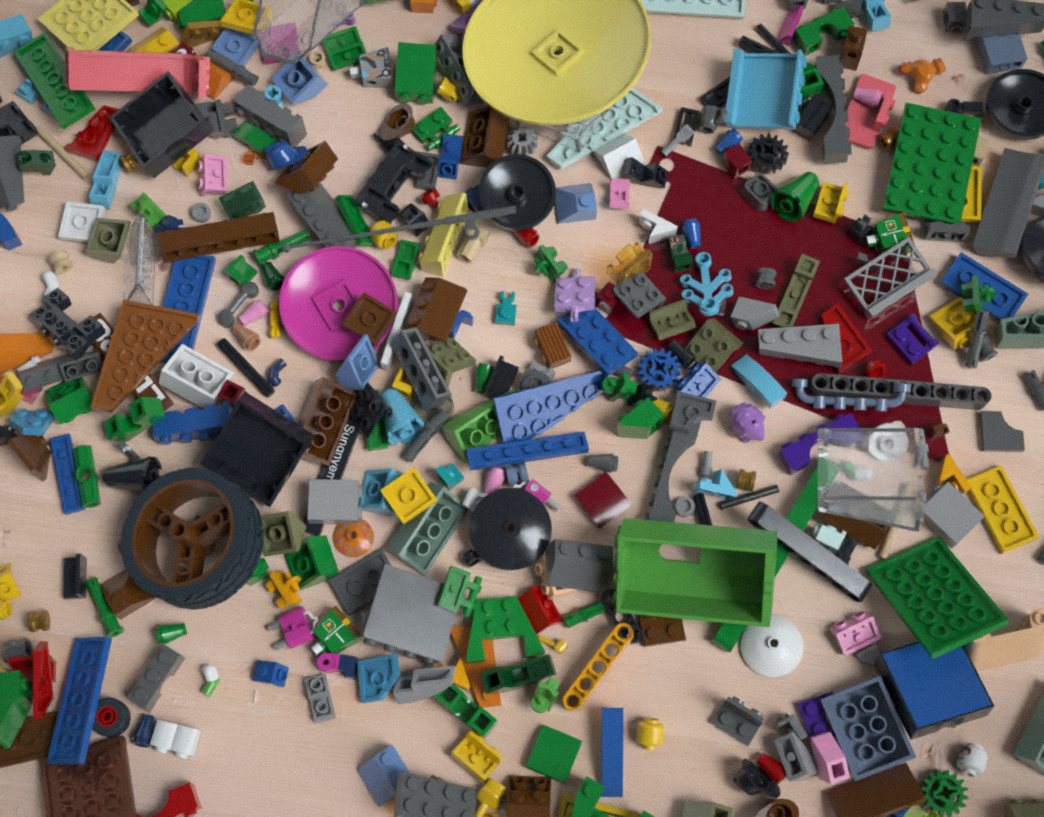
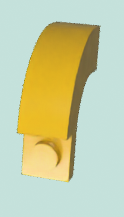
(9, 393)

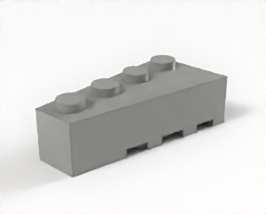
(804, 343)

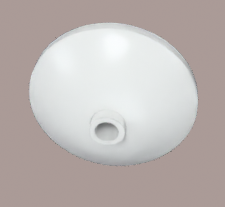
(770, 660)

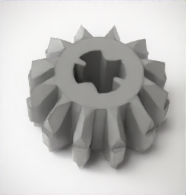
(522, 135)

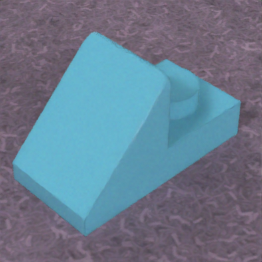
(718, 486)

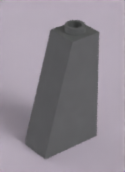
(10, 177)

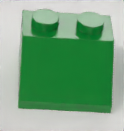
(69, 399)
(312, 562)

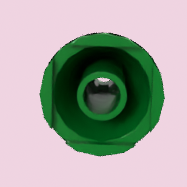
(795, 196)

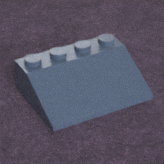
(868, 728)

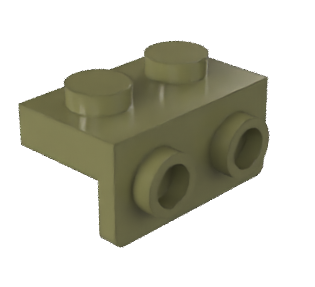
(671, 320)

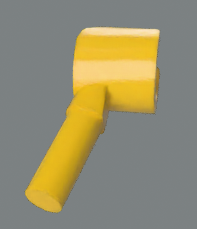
(559, 647)

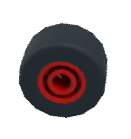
(117, 718)

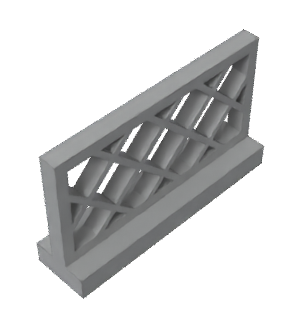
(900, 291)

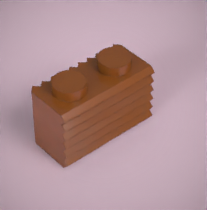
(552, 346)

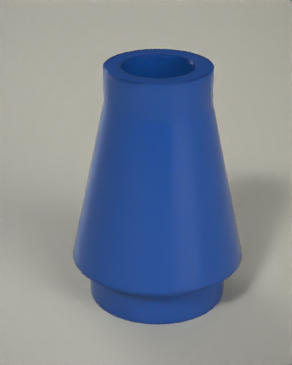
(731, 138)
(691, 230)

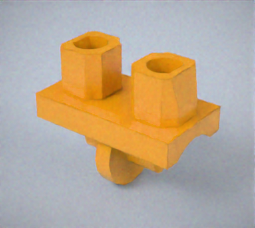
(287, 587)

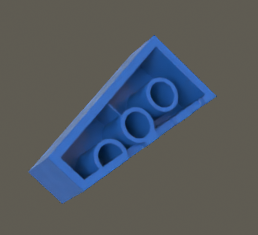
(192, 424)

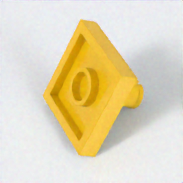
(409, 495)

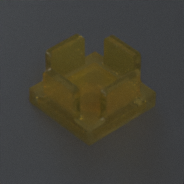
(631, 260)

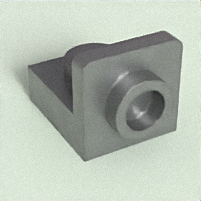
(792, 724)

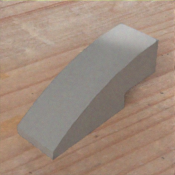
(423, 684)

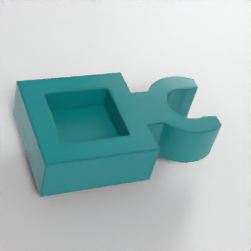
(507, 311)

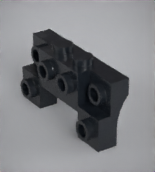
(15, 123)
(389, 178)
(62, 329)

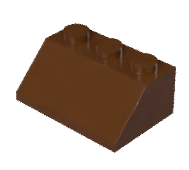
(484, 137)
(309, 170)
(436, 308)
(866, 532)

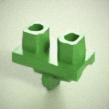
(149, 208)
(545, 695)

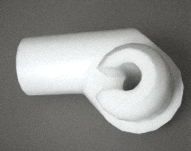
(51, 282)

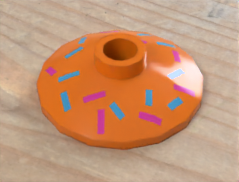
(357, 546)

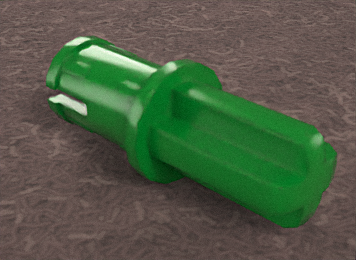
(584, 614)

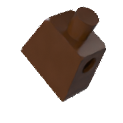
(853, 42)

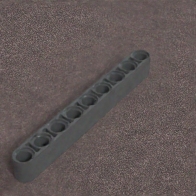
(927, 388)

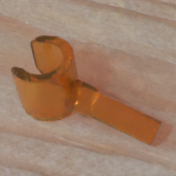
(249, 157)

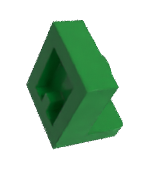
(153, 11)

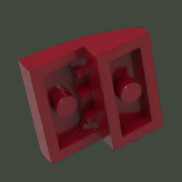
(602, 500)

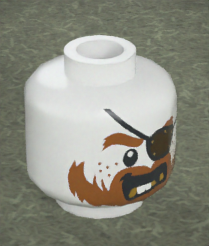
(972, 760)

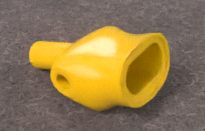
(448, 90)
(490, 796)

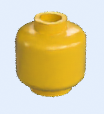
(383, 241)
(650, 733)

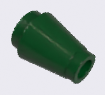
(272, 276)

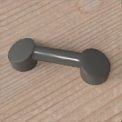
(226, 316)

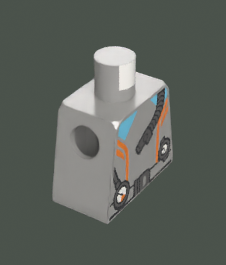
(374, 69)

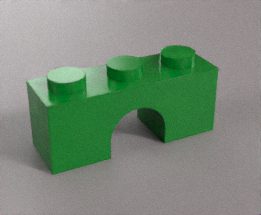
(834, 23)
(143, 414)
(467, 711)

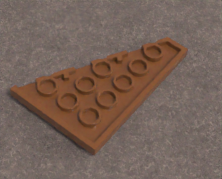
(137, 346)

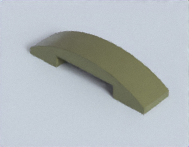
(796, 291)

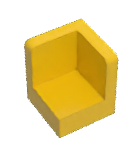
(187, 162)
(403, 384)

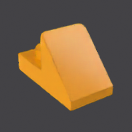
(950, 471)
(460, 677)

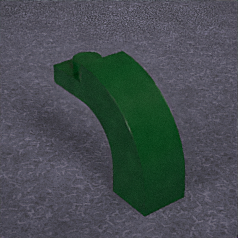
(518, 676)

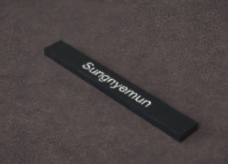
(337, 465)

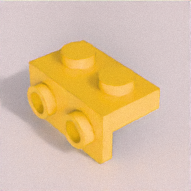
(830, 202)
(477, 756)

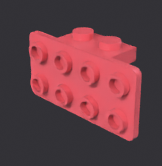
(865, 120)

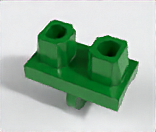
(546, 263)
(979, 295)
(619, 387)

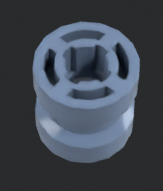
(512, 476)

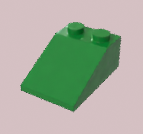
(15, 704)

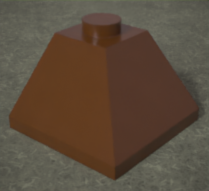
(33, 452)
(124, 595)

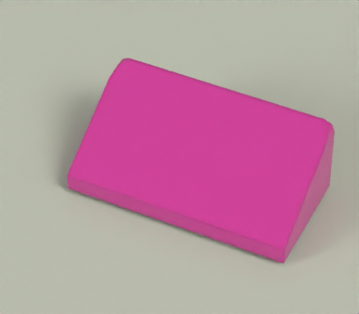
(789, 25)

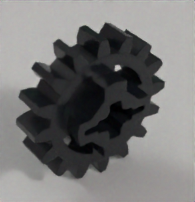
(767, 153)

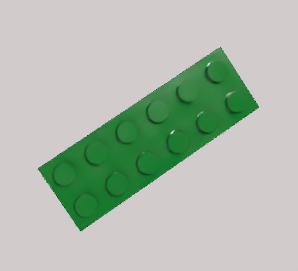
(47, 72)

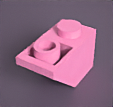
(829, 758)

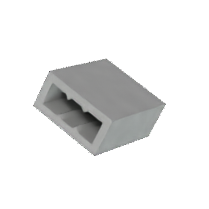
(334, 501)
(950, 514)

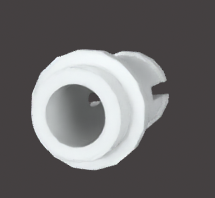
(32, 363)

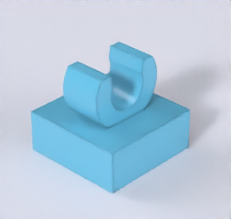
(28, 91)

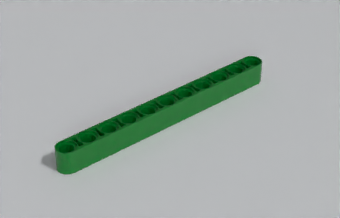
(799, 516)

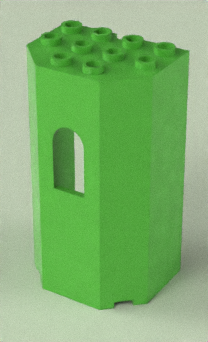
(726, 586)

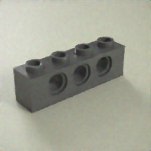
(450, 53)
(421, 368)

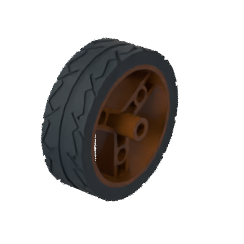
(154, 513)

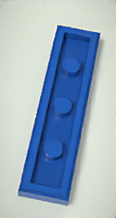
(66, 469)

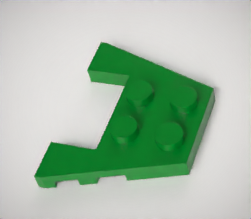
(500, 620)

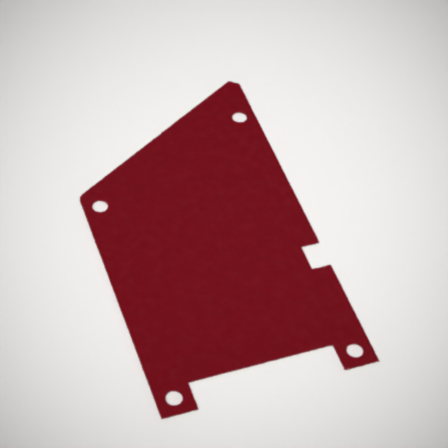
(753, 239)

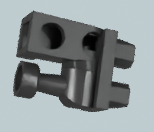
(215, 116)

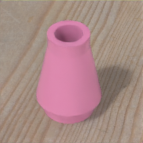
(871, 97)
(254, 312)
(494, 479)

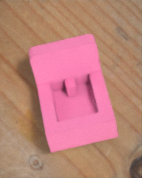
(619, 193)

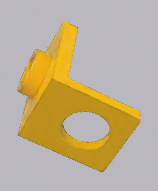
(8, 586)

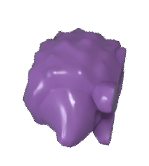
(747, 422)

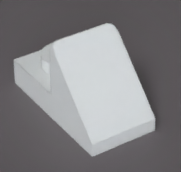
(660, 227)

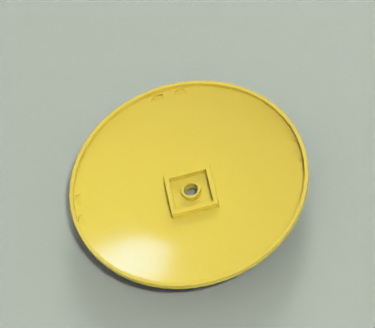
(514, 61)

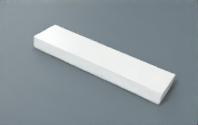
(398, 325)

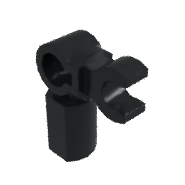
(965, 107)

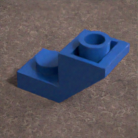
(450, 157)

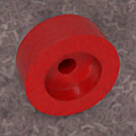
(430, 197)
(875, 369)

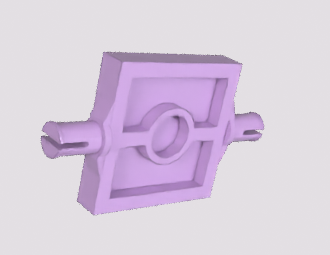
(575, 294)

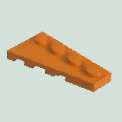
(473, 670)

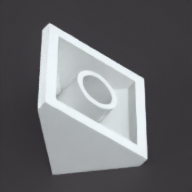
(614, 155)

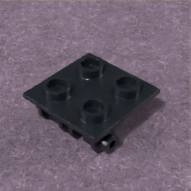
(369, 410)

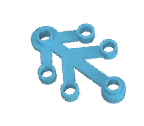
(708, 306)

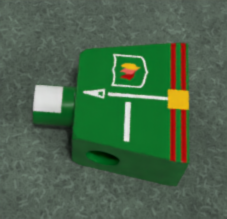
(890, 233)
(335, 633)

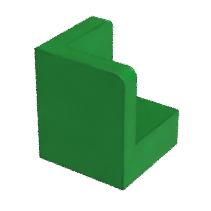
(241, 271)

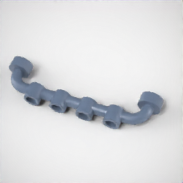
(858, 403)

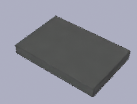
(358, 583)

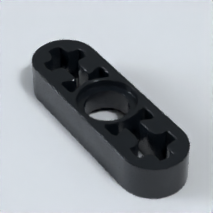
(624, 633)

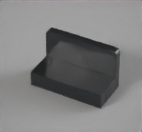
(501, 378)
(74, 577)

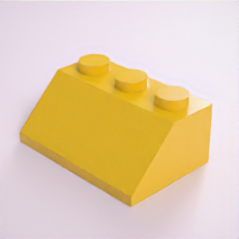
(158, 42)

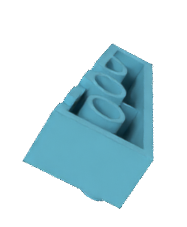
(13, 34)

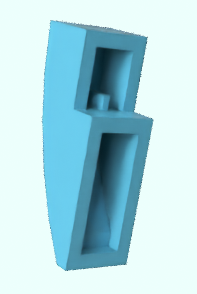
(876, 14)
(105, 179)
(759, 381)

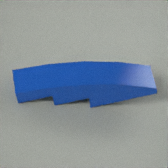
(612, 752)

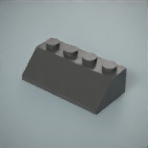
(321, 216)

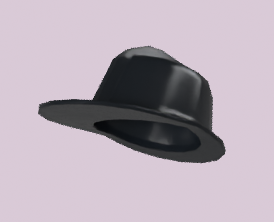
(754, 781)

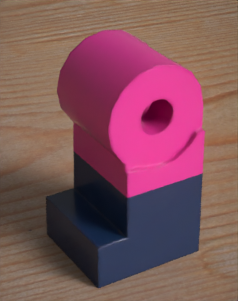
(338, 663)

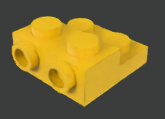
(240, 16)
(954, 323)

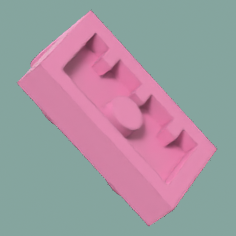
(212, 174)
(855, 632)

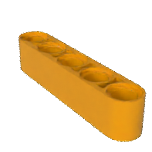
(600, 656)

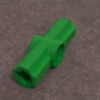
(85, 464)

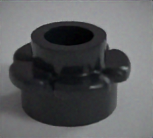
(470, 558)

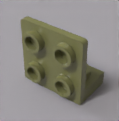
(713, 344)
(450, 358)

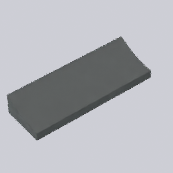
(1009, 204)

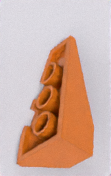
(20, 347)

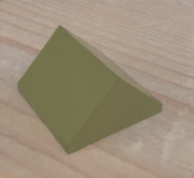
(108, 239)
(282, 533)

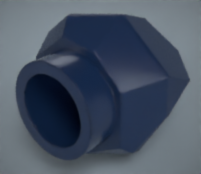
(169, 223)

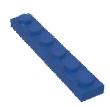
(527, 450)

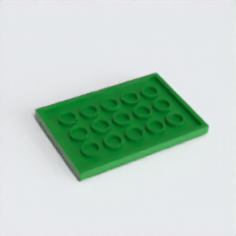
(931, 164)
(936, 597)

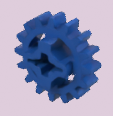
(660, 361)

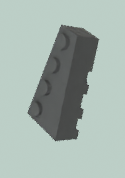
(1003, 18)
(270, 116)

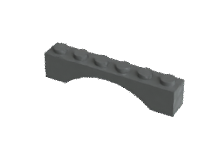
(835, 141)
(676, 446)

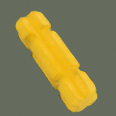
(275, 320)

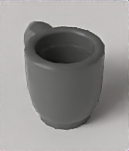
(711, 118)
(16, 648)

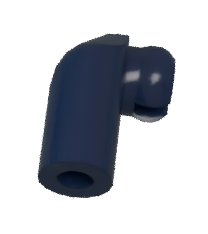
(273, 372)

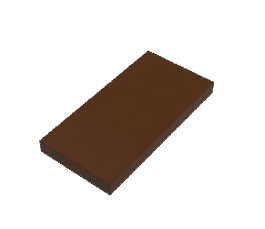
(31, 741)
(877, 794)

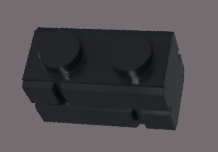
(812, 117)

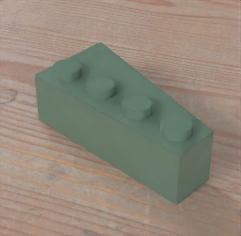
(1021, 331)

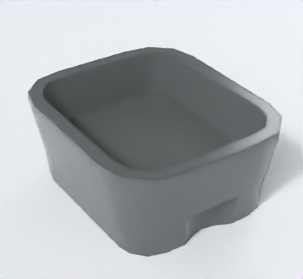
(758, 191)

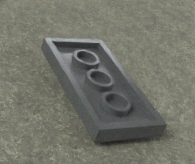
(432, 798)

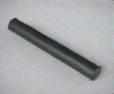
(749, 497)

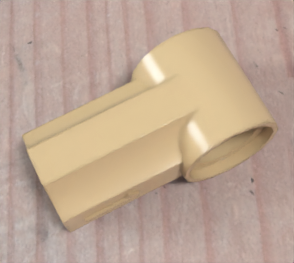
(470, 248)

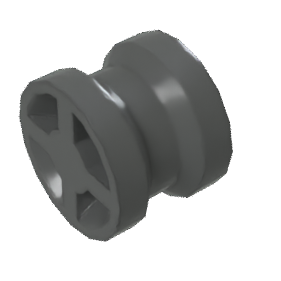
(766, 278)

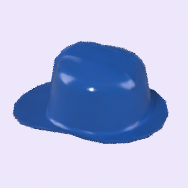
(283, 155)

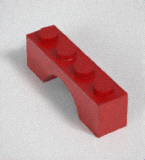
(181, 802)

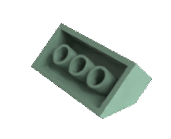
(426, 535)
(1031, 744)

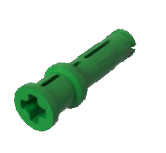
(273, 250)
(106, 614)

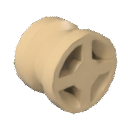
(61, 262)

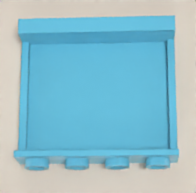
(765, 90)

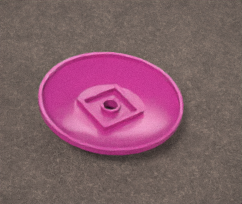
(319, 283)

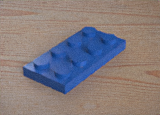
(1007, 298)
(598, 340)

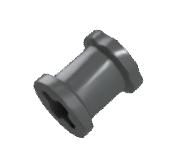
(987, 351)

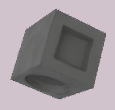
(955, 16)

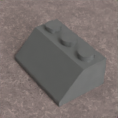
(578, 565)

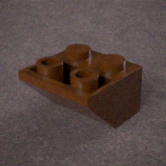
(528, 796)

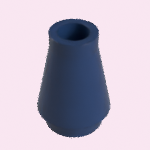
(144, 731)

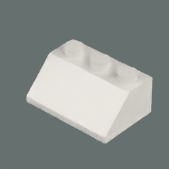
(194, 377)

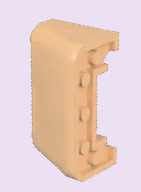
(1010, 647)

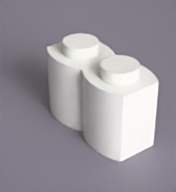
(175, 738)

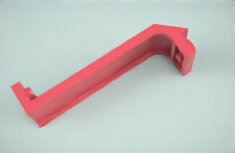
(134, 70)

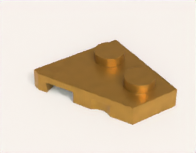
(201, 32)

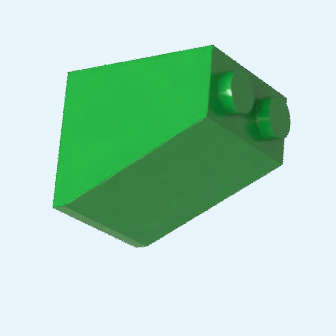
(416, 73)

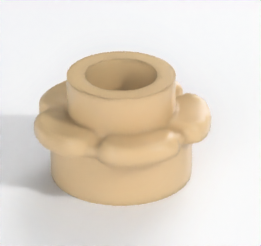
(317, 55)

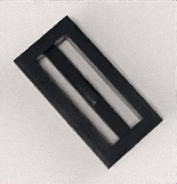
(689, 111)

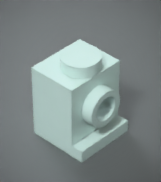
(829, 537)

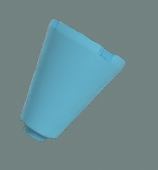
(405, 422)

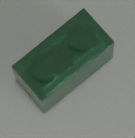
(242, 201)

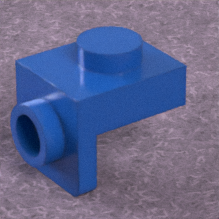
(462, 317)
(270, 673)

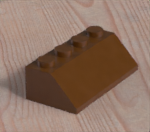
(326, 418)

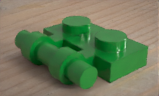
(432, 125)
(454, 588)

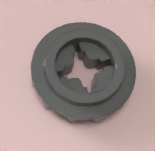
(525, 379)

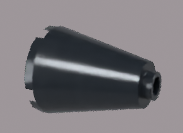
(132, 475)

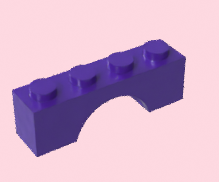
(797, 454)

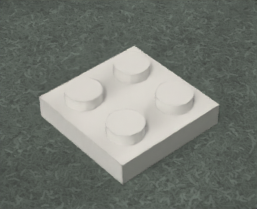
(79, 221)

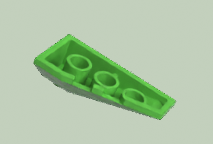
(472, 428)

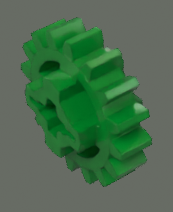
(942, 785)

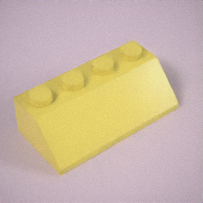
(443, 237)

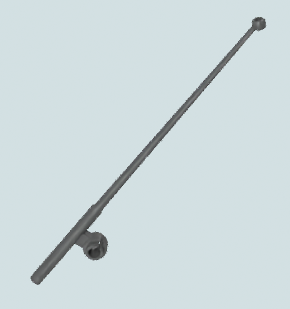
(468, 218)

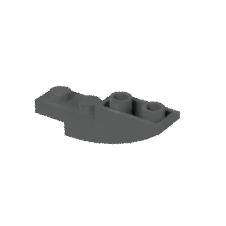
(60, 369)

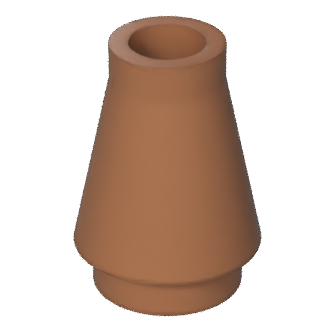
(248, 338)

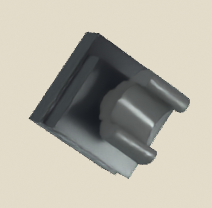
(860, 229)

